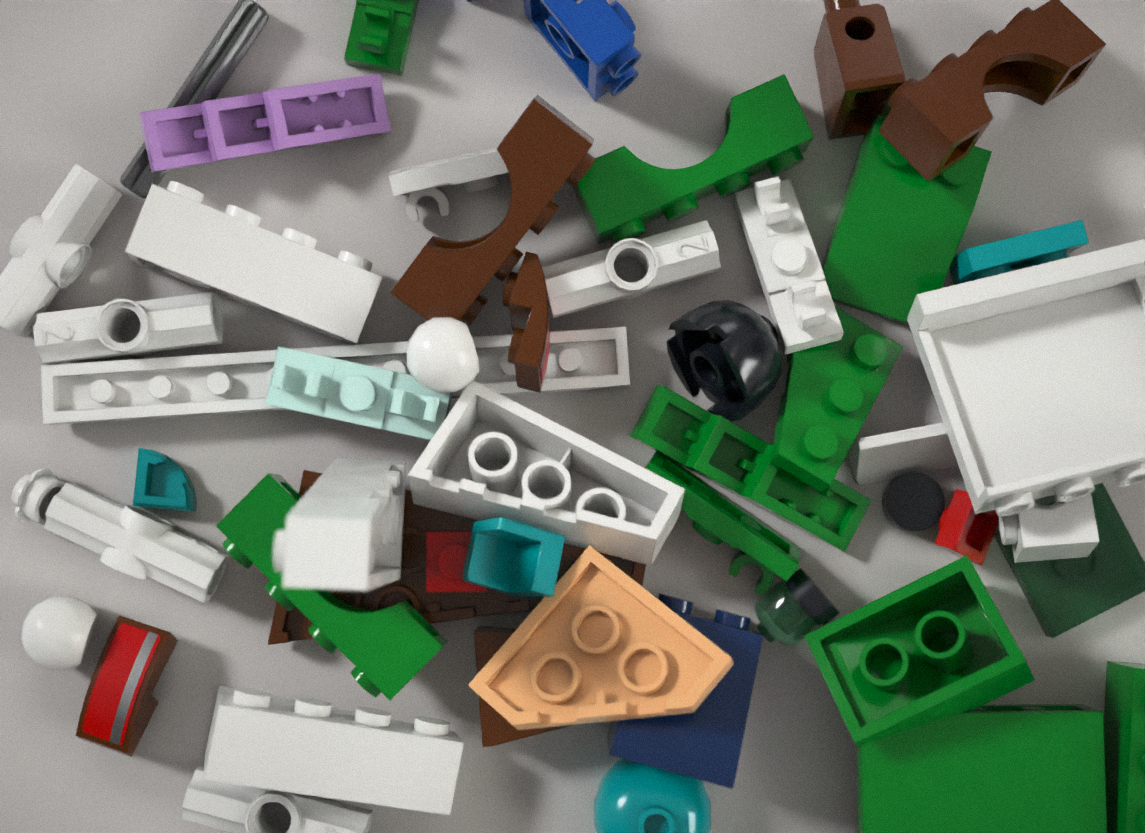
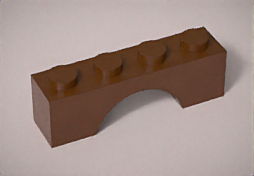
(946, 112)
(539, 156)

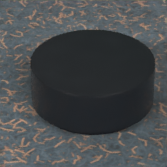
(913, 502)
(812, 598)

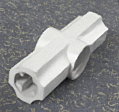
(53, 248)
(665, 258)
(95, 330)
(136, 542)
(243, 809)

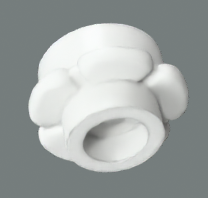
(33, 495)

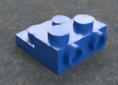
(590, 40)

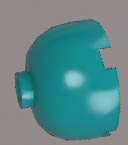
(650, 801)

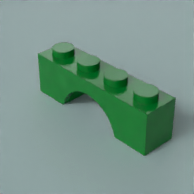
(761, 133)
(382, 643)

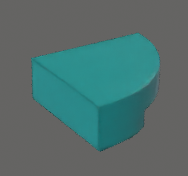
(162, 483)

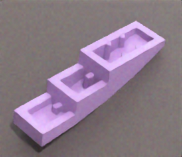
(264, 122)

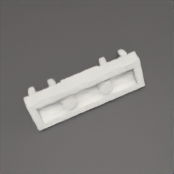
(475, 169)
(787, 265)

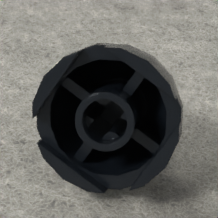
(727, 355)

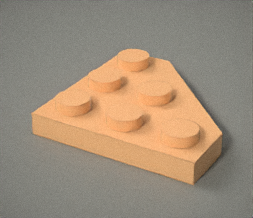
(599, 655)

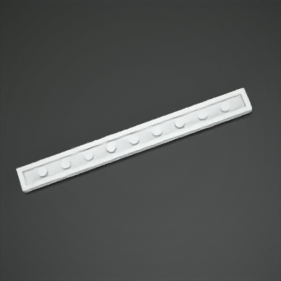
(242, 379)

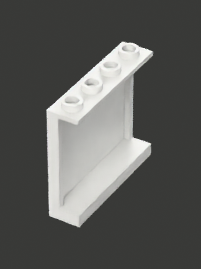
(1041, 376)

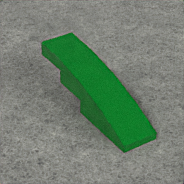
(744, 467)

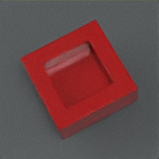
(964, 531)
(446, 560)

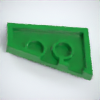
(829, 399)

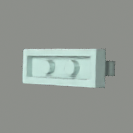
(355, 394)

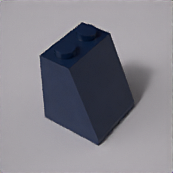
(710, 739)

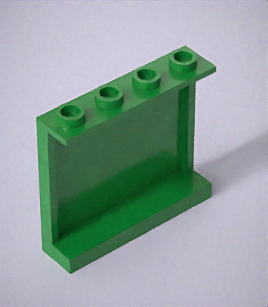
(988, 773)

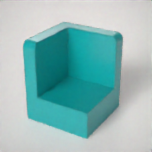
(513, 558)

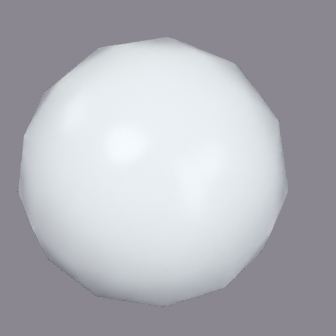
(442, 355)
(58, 632)

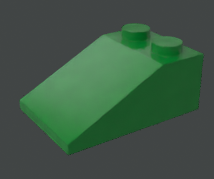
(898, 228)
(919, 654)

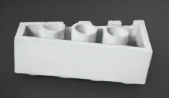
(253, 263)
(520, 466)
(346, 528)
(332, 751)

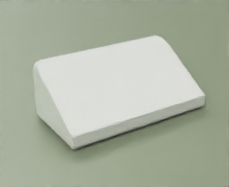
(900, 453)

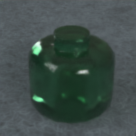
(782, 616)

